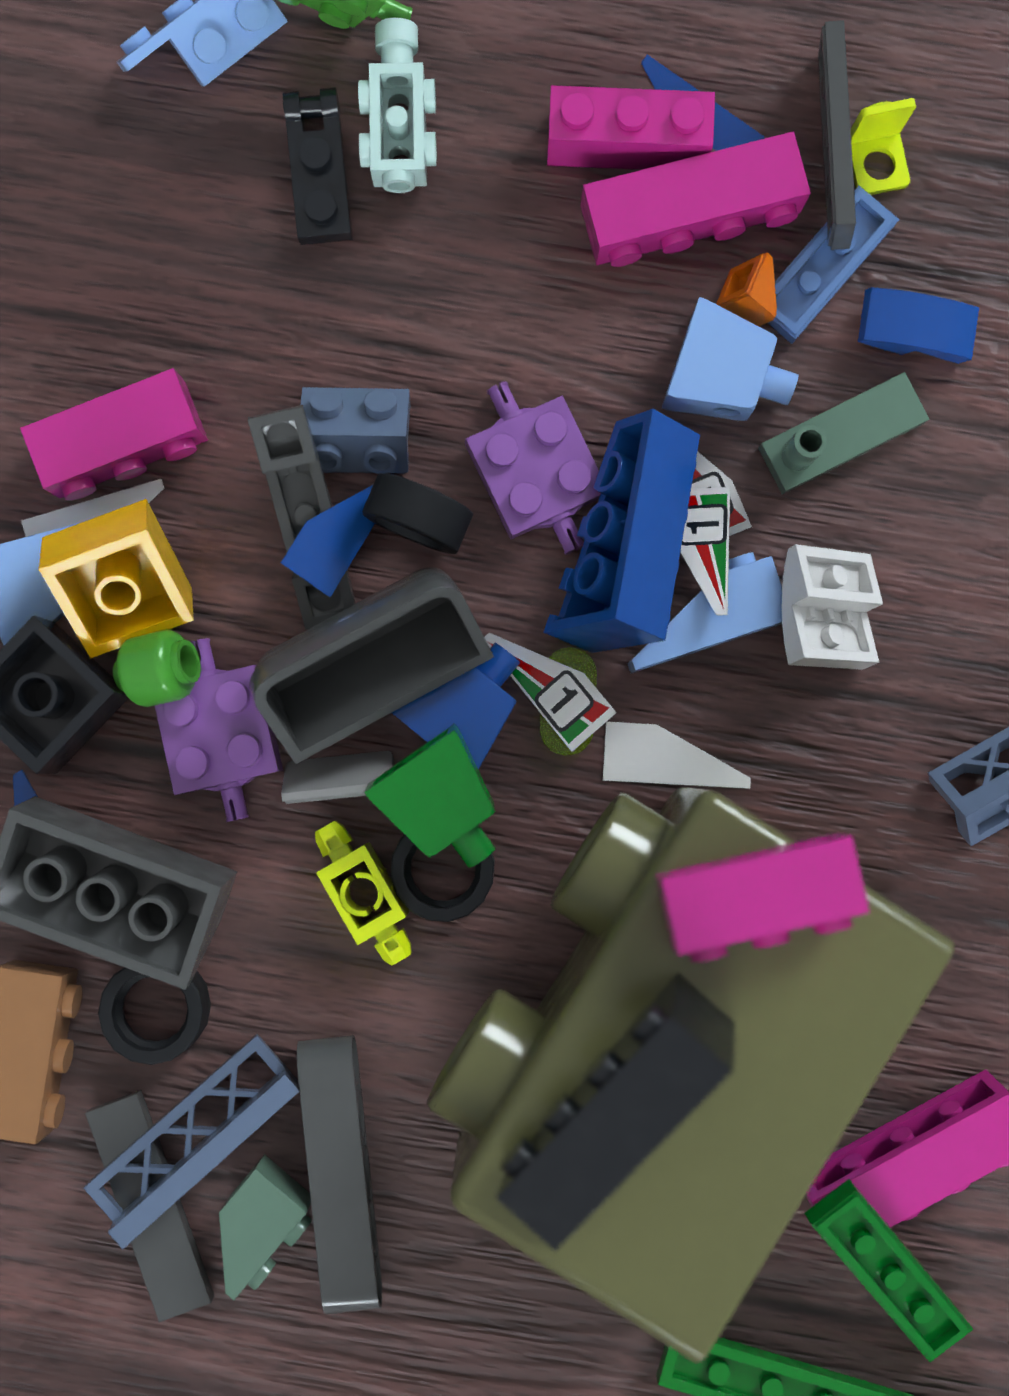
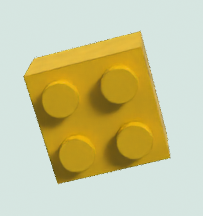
(116, 578)

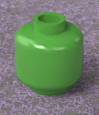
(156, 668)

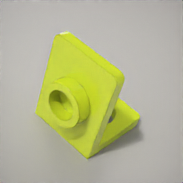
(879, 131)

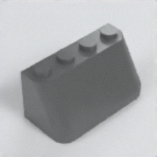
(367, 662)

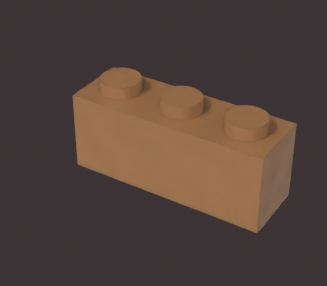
(34, 1046)

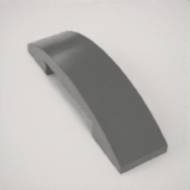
(298, 494)

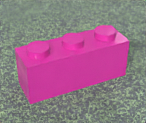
(627, 126)
(114, 435)
(762, 896)

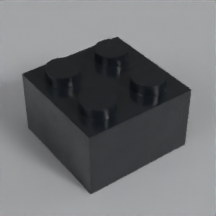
(51, 696)

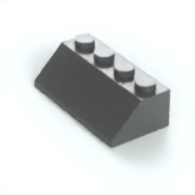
(109, 891)

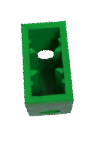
(438, 798)

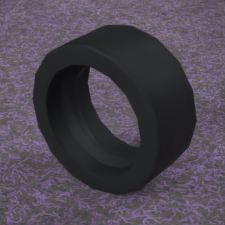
(417, 513)
(437, 909)
(141, 1050)

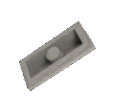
(333, 776)

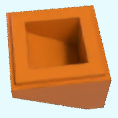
(751, 290)

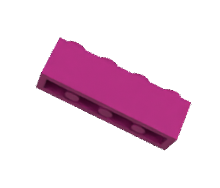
(695, 200)
(925, 1151)

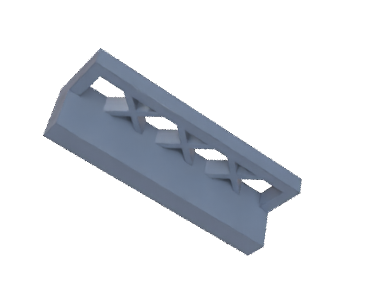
(986, 807)
(205, 1156)

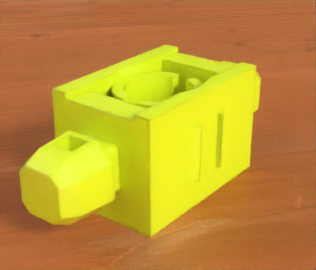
(392, 942)

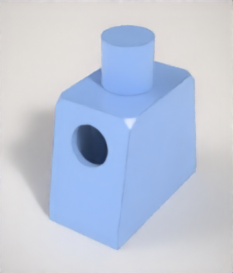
(726, 367)

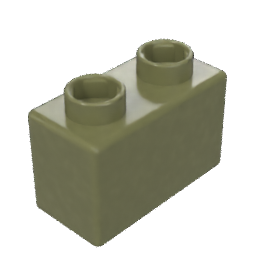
(808, 1046)

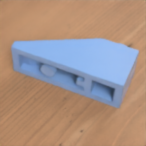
(752, 607)

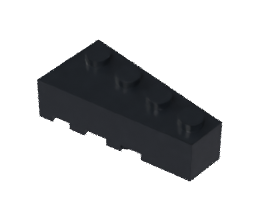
(619, 1112)

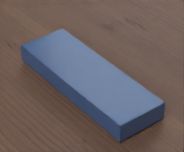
(821, 272)

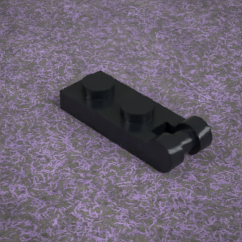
(318, 168)

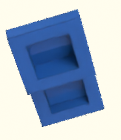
(919, 323)

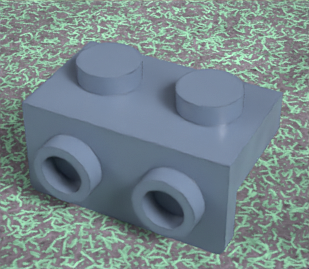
(359, 428)

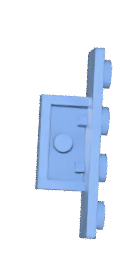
(207, 34)

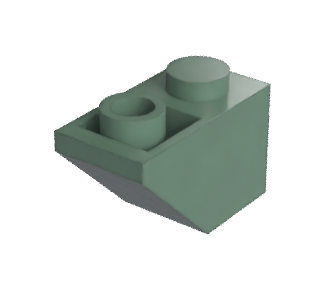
(256, 1220)

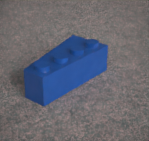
(631, 538)

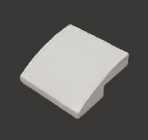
(827, 608)

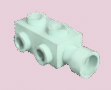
(392, 127)

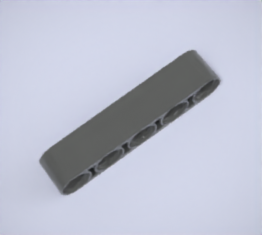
(339, 1175)

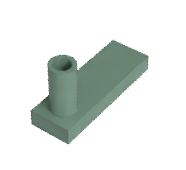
(843, 433)

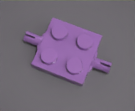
(535, 467)
(217, 735)

